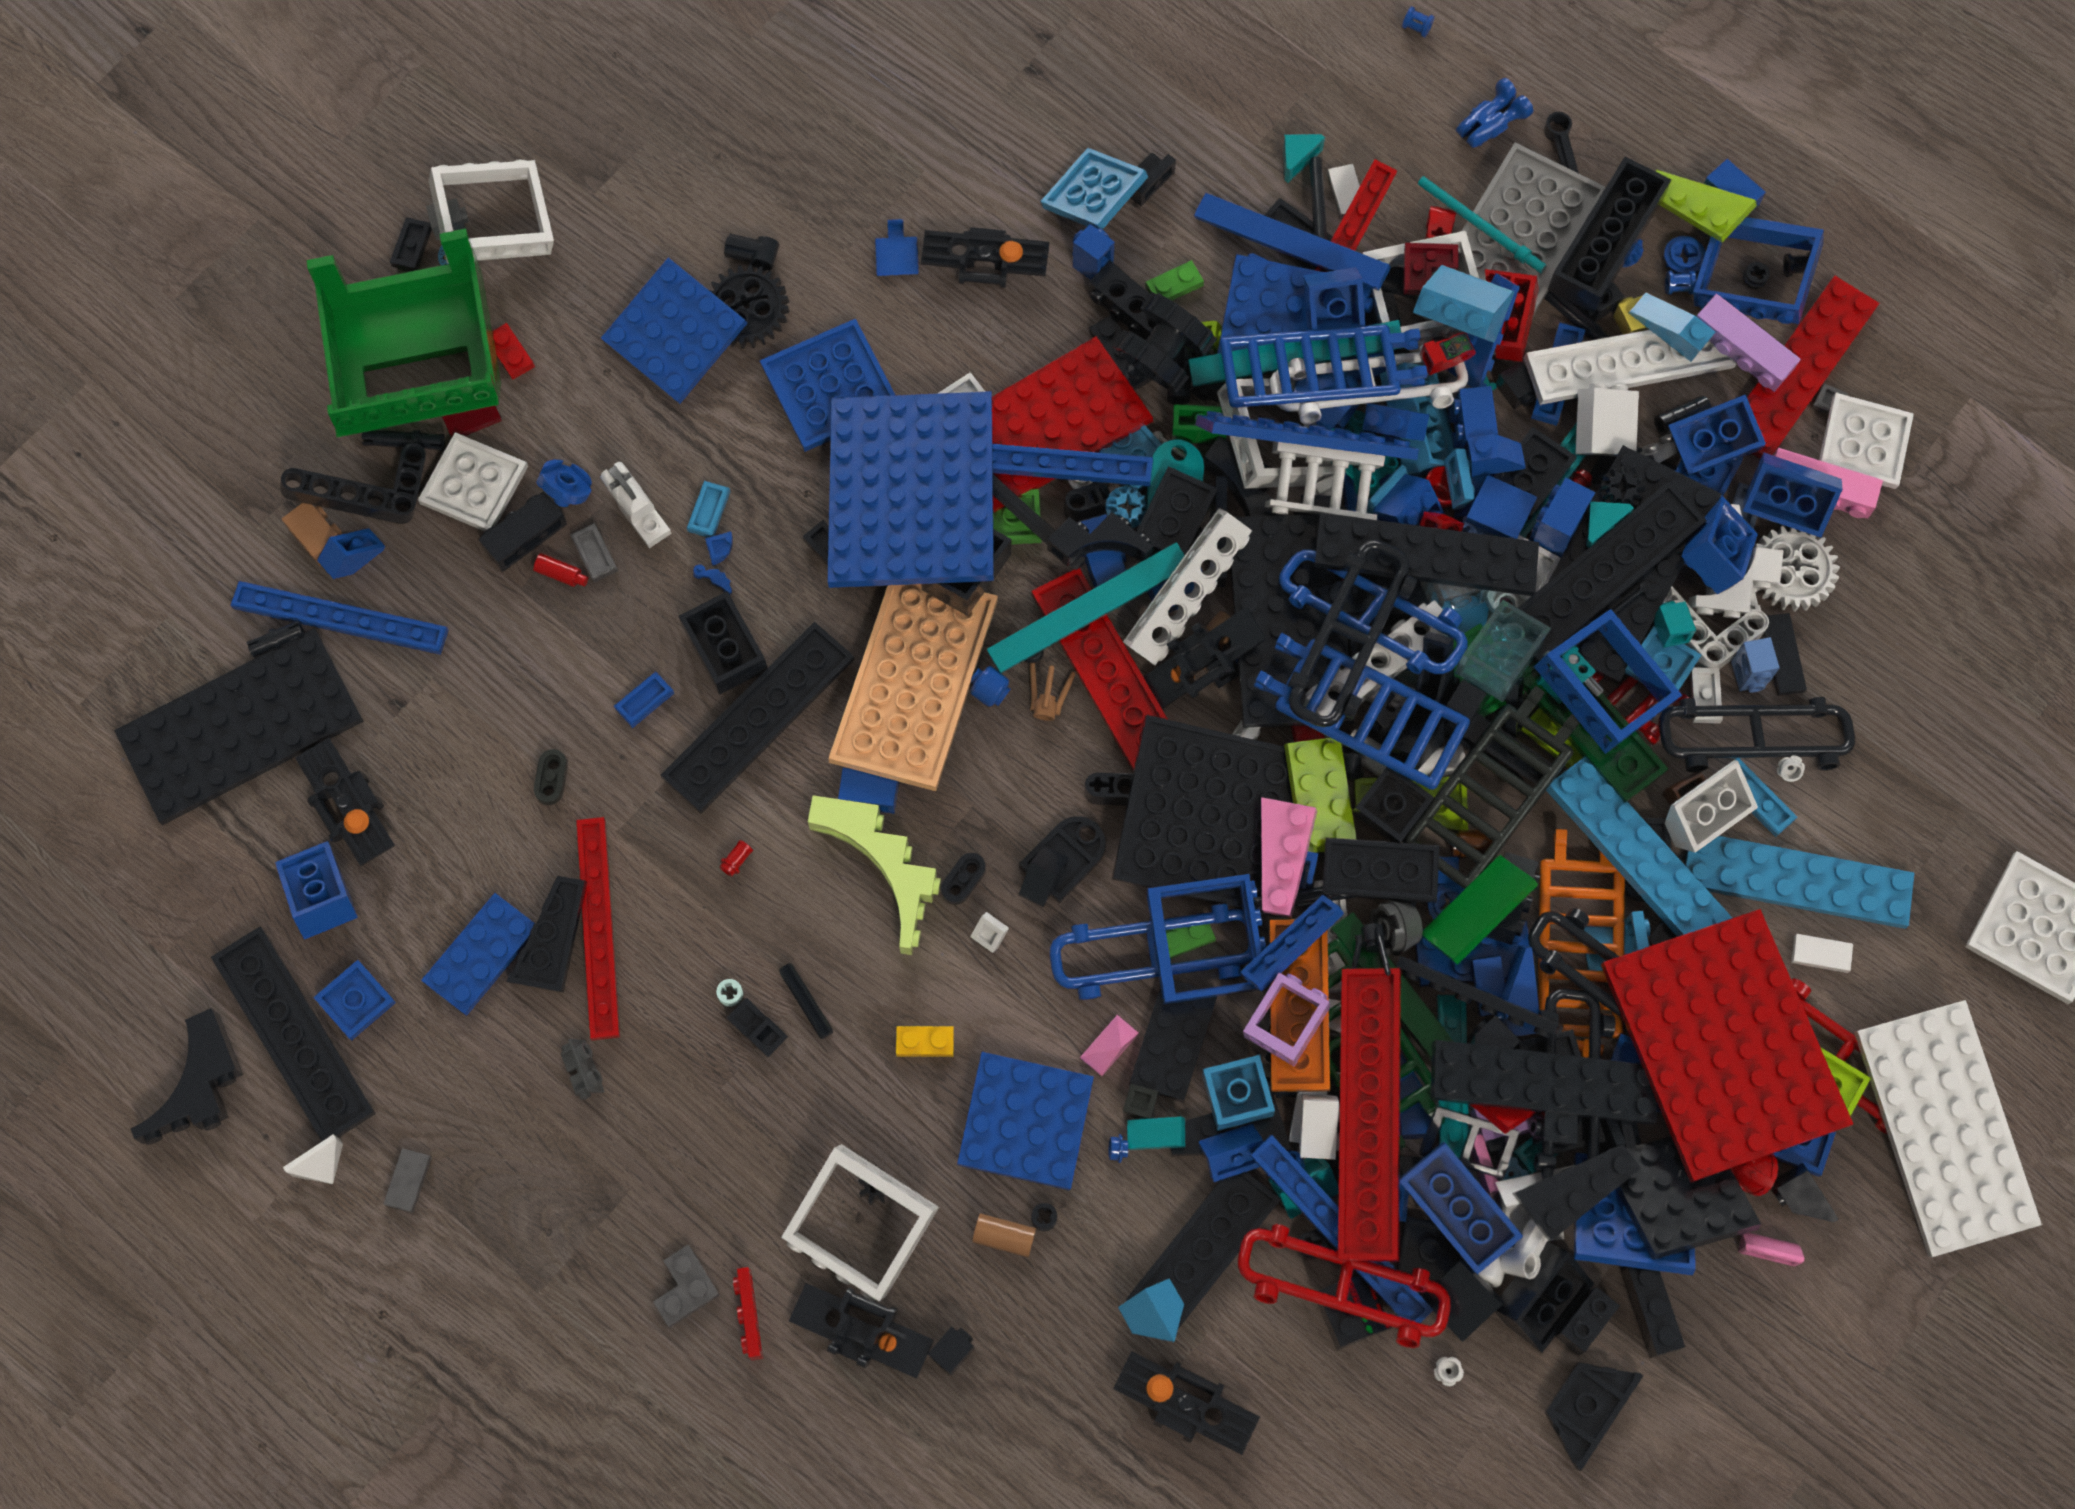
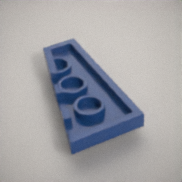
(1482, 360)

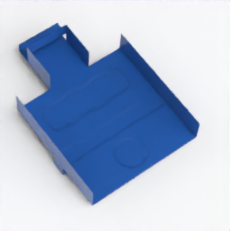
(896, 253)

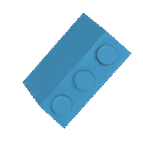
(1464, 303)

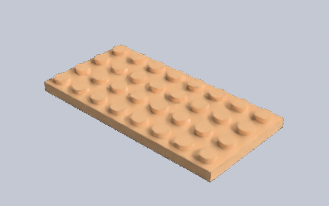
(911, 686)

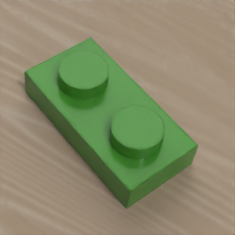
(1176, 281)
(1188, 939)

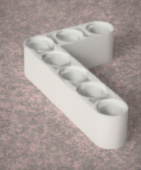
(1719, 644)

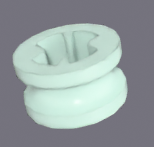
(736, 987)

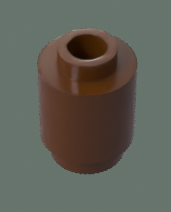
(1473, 838)

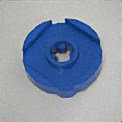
(564, 483)

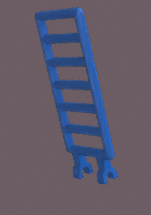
(1388, 340)
(1289, 646)

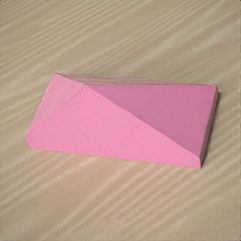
(1109, 1045)

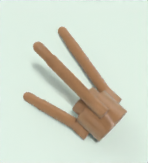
(1045, 707)

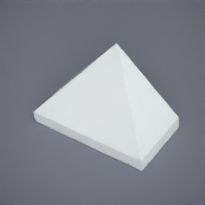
(319, 1162)

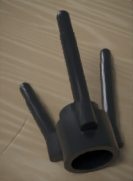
(1373, 940)

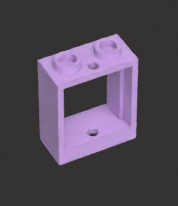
(1273, 1044)

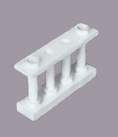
(1314, 456)

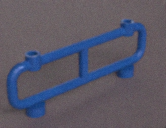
(1446, 622)
(1089, 985)

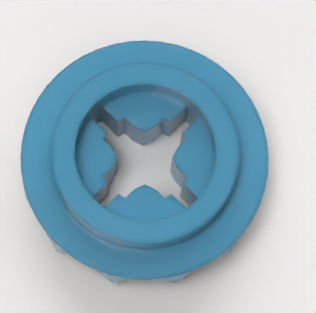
(1119, 496)

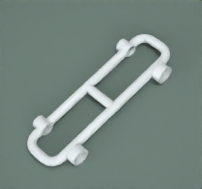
(1310, 412)

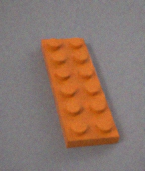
(1292, 1014)

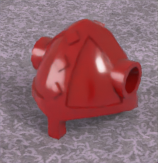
(1757, 1175)

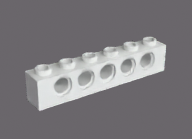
(1188, 571)
(1394, 664)

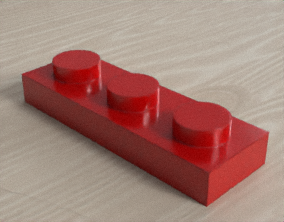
(748, 1314)

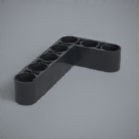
(363, 492)

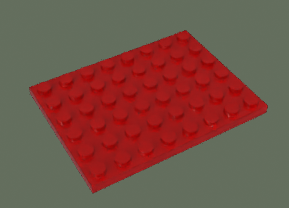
(1726, 1045)

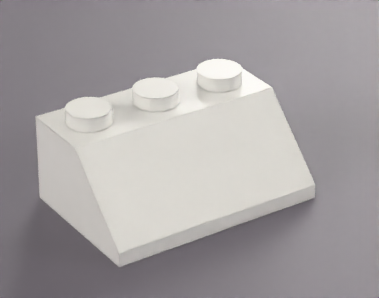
(1710, 808)

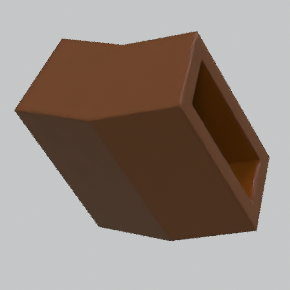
(1671, 793)

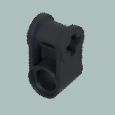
(1091, 497)

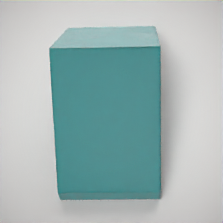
(1298, 151)
(1603, 518)

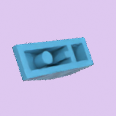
(1673, 325)

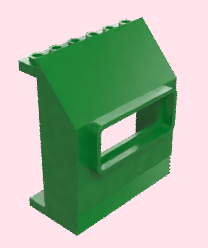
(400, 323)

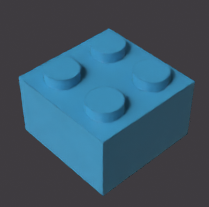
(1238, 1092)

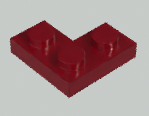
(1422, 260)

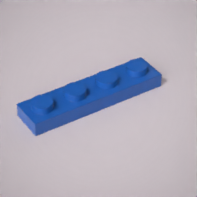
(1551, 412)
(1292, 942)

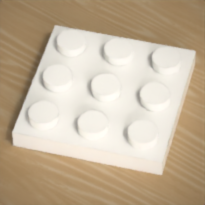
(1867, 438)
(473, 482)

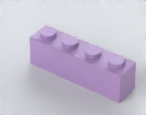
(1748, 343)

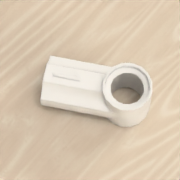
(1524, 1257)

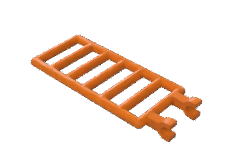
(1616, 922)

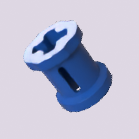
(1421, 28)
(1680, 282)

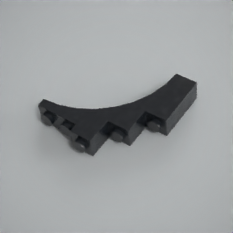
(1222, 462)

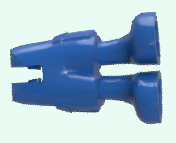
(1489, 120)

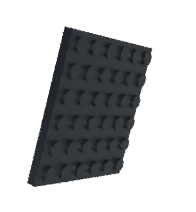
(1198, 808)

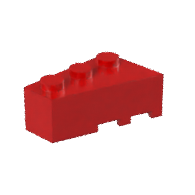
(1517, 328)

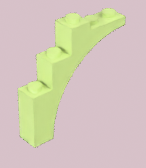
(858, 826)

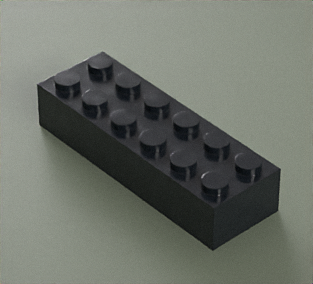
(1609, 234)

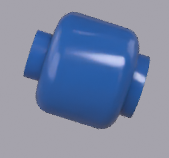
(989, 686)

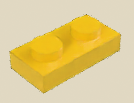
(925, 1041)

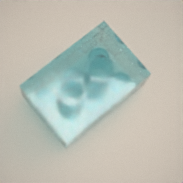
(1502, 650)

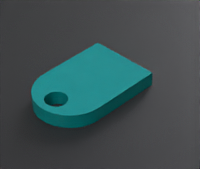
(1190, 465)

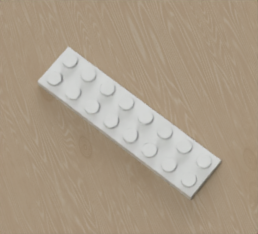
(1615, 360)

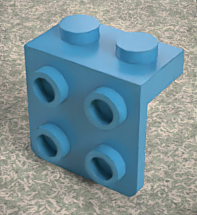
(1635, 937)

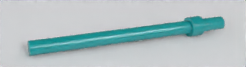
(1521, 253)

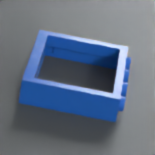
(1768, 233)
(1581, 701)
(1252, 921)

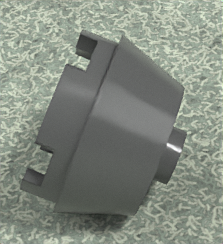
(1400, 923)

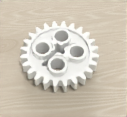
(1797, 567)

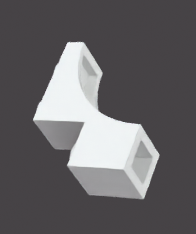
(1762, 570)

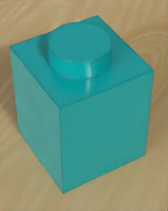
(1674, 624)

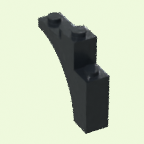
(1435, 686)
(196, 1097)

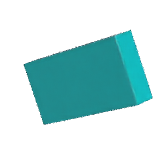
(1156, 1133)

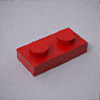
(511, 352)

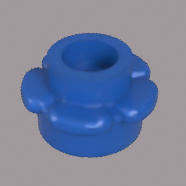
(1117, 1148)

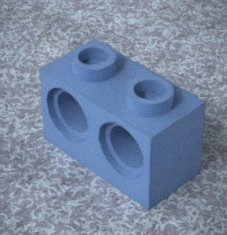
(1755, 665)

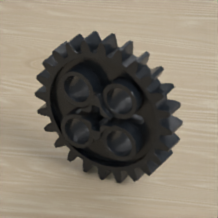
(737, 287)

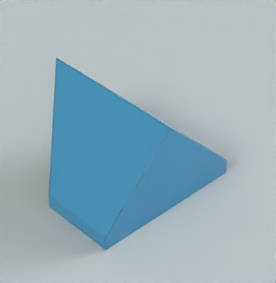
(1154, 1311)

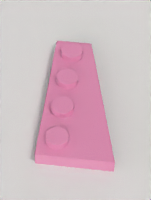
(1284, 850)

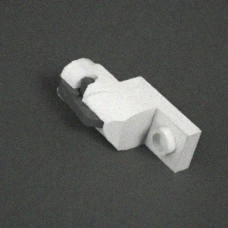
(635, 504)

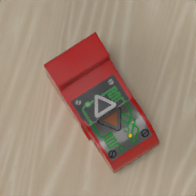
(1446, 352)

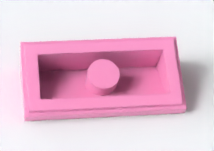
(1771, 1249)

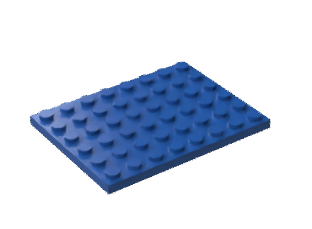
(911, 490)

